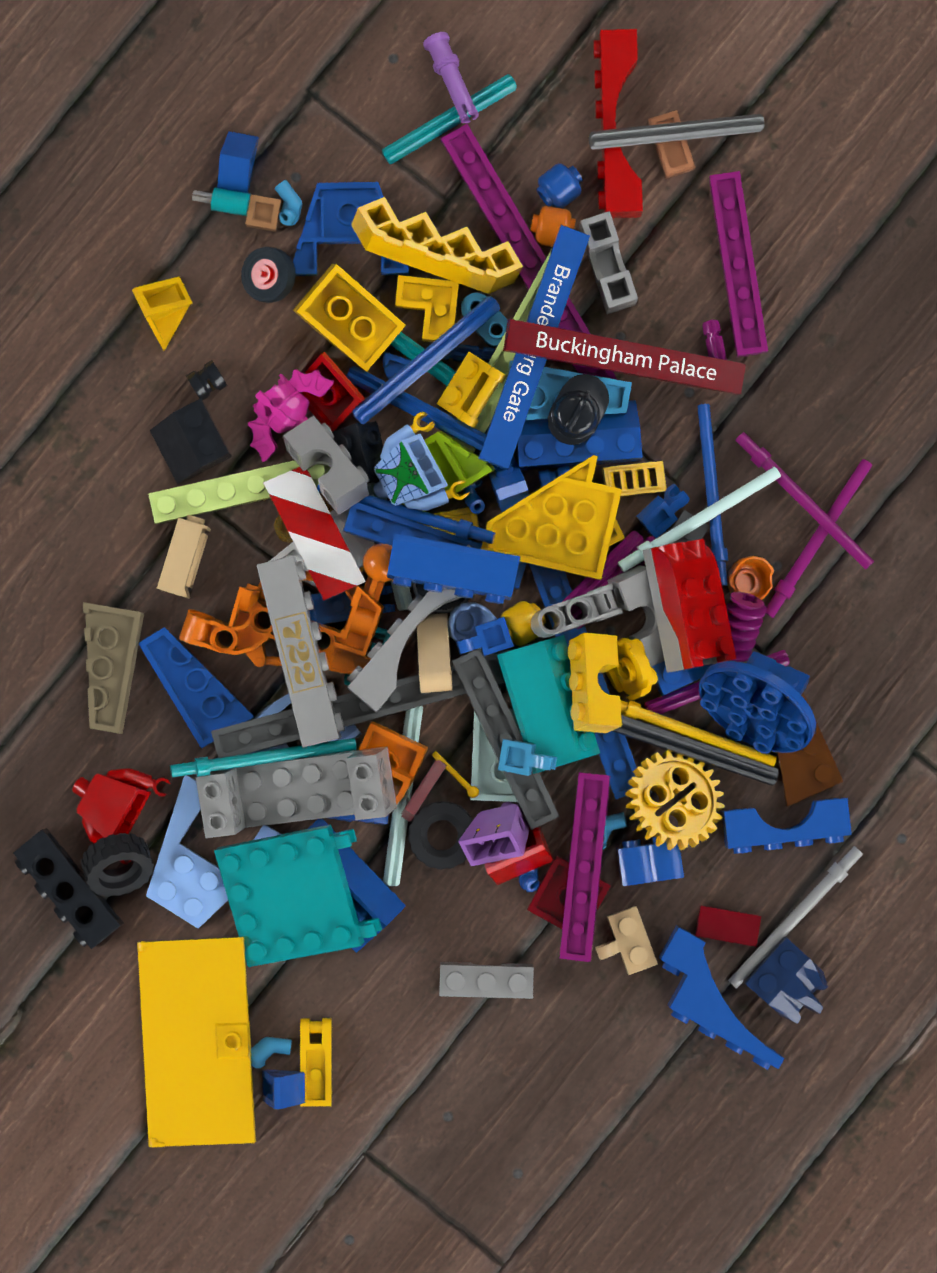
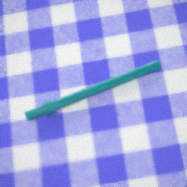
(203, 766)

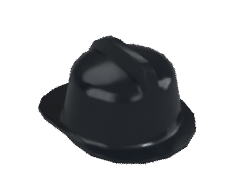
(578, 409)

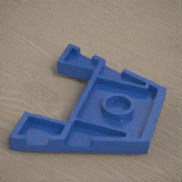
(330, 223)

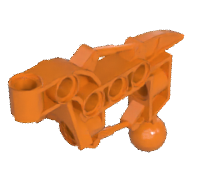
(347, 646)

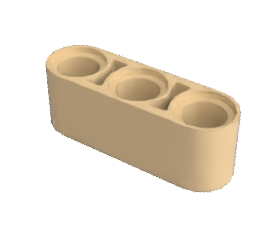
(434, 654)

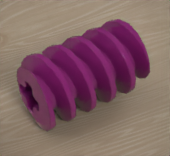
(745, 620)

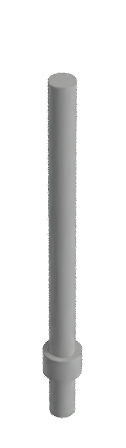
(835, 874)

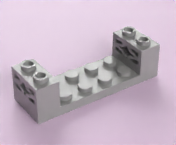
(297, 791)

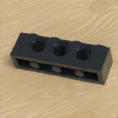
(28, 860)

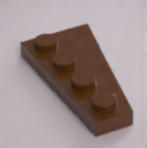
(808, 769)

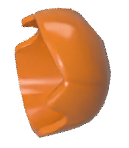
(751, 576)

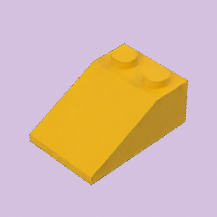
(349, 317)

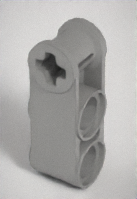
(595, 606)

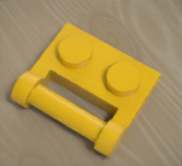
(470, 389)

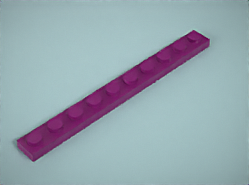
(506, 220)

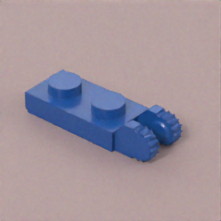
(338, 607)

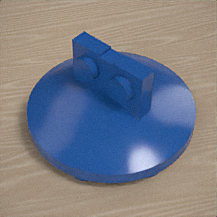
(759, 702)

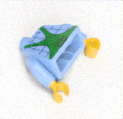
(410, 472)

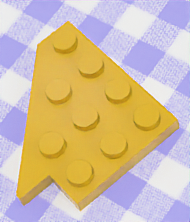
(561, 524)

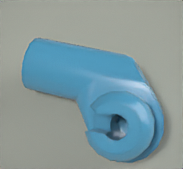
(291, 206)
(266, 1047)

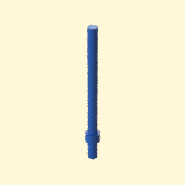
(712, 493)
(462, 528)

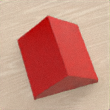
(339, 401)
(535, 856)

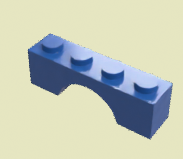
(824, 820)

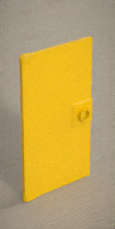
(196, 1042)

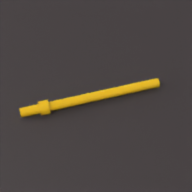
(634, 711)

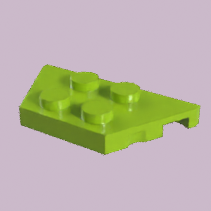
(456, 461)

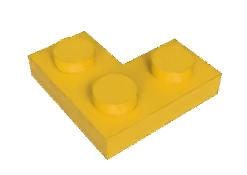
(433, 296)

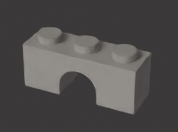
(607, 264)
(314, 444)
(632, 591)
(488, 981)

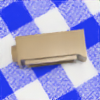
(184, 556)

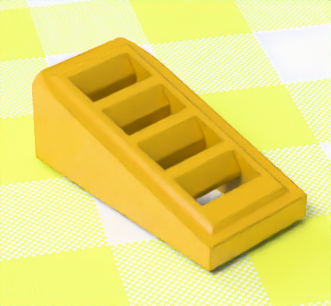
(608, 478)

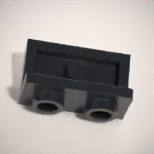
(364, 446)

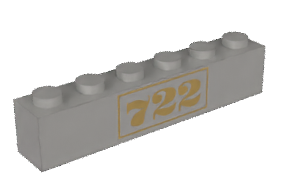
(299, 652)

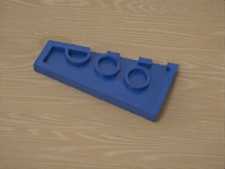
(192, 687)

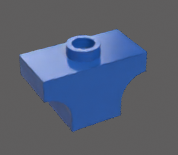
(508, 485)

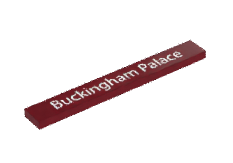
(624, 357)

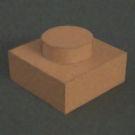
(263, 213)

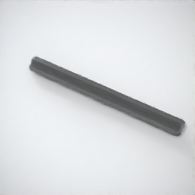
(676, 131)

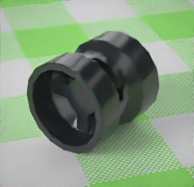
(199, 380)

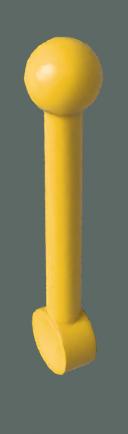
(472, 791)

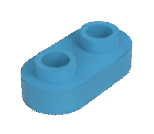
(485, 330)

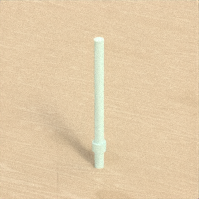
(701, 517)

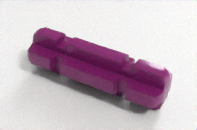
(714, 342)

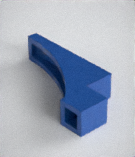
(701, 1001)

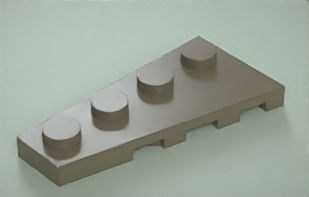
(112, 653)

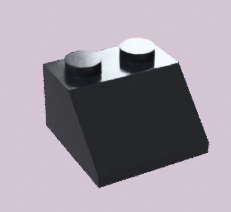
(190, 441)

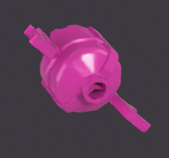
(284, 408)

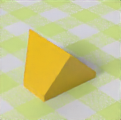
(163, 306)

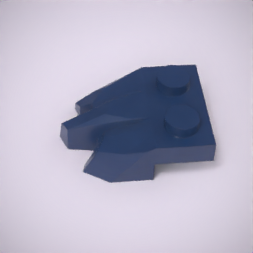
(788, 981)

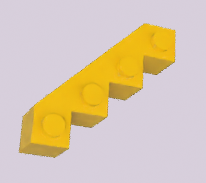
(420, 246)

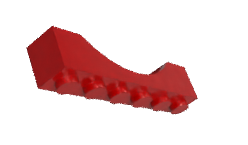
(617, 60)

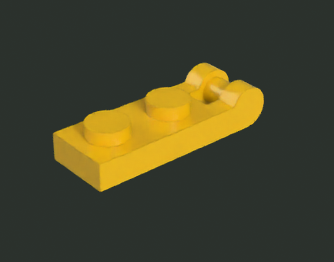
(316, 1061)

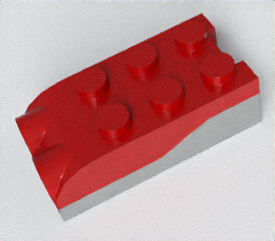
(689, 605)

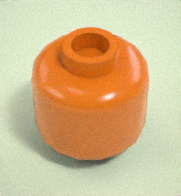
(548, 223)

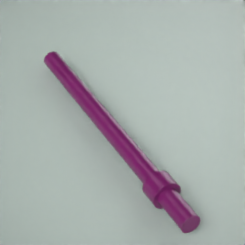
(762, 458)
(785, 588)

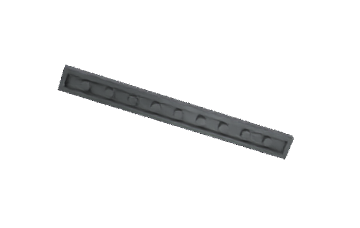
(282, 726)

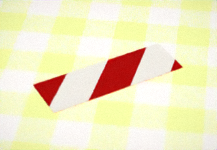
(314, 532)

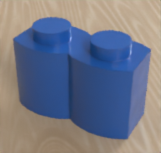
(648, 862)

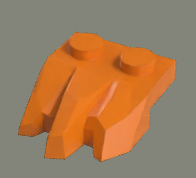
(404, 755)

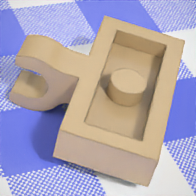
(629, 940)

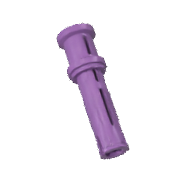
(447, 65)

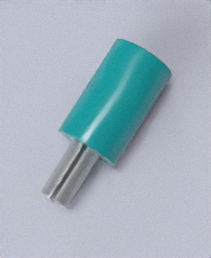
(225, 200)

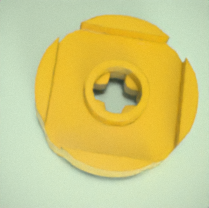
(634, 671)

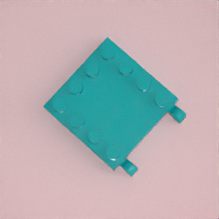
(292, 895)

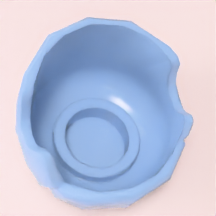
(465, 617)

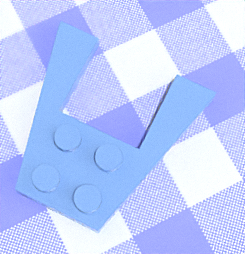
(183, 878)

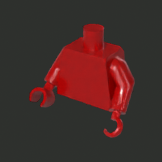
(113, 801)

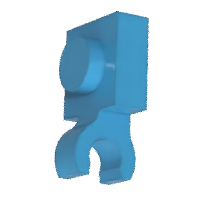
(520, 758)

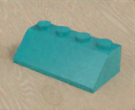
(542, 700)

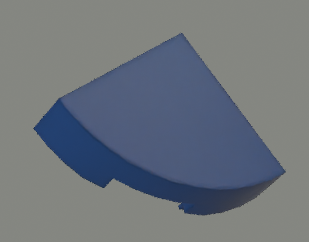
(393, 364)

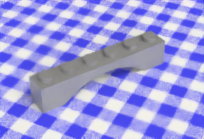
(379, 677)

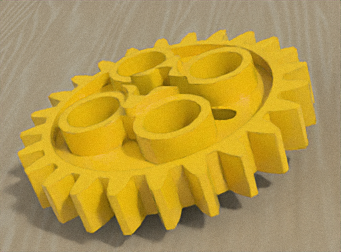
(692, 822)

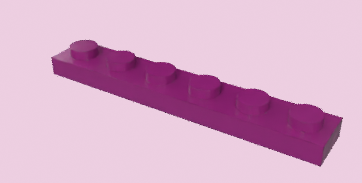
(738, 264)
(585, 867)

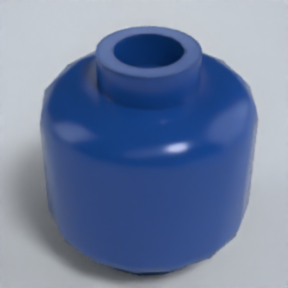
(559, 185)

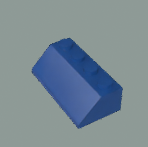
(614, 441)
(453, 568)
(368, 891)

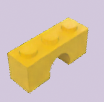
(592, 707)

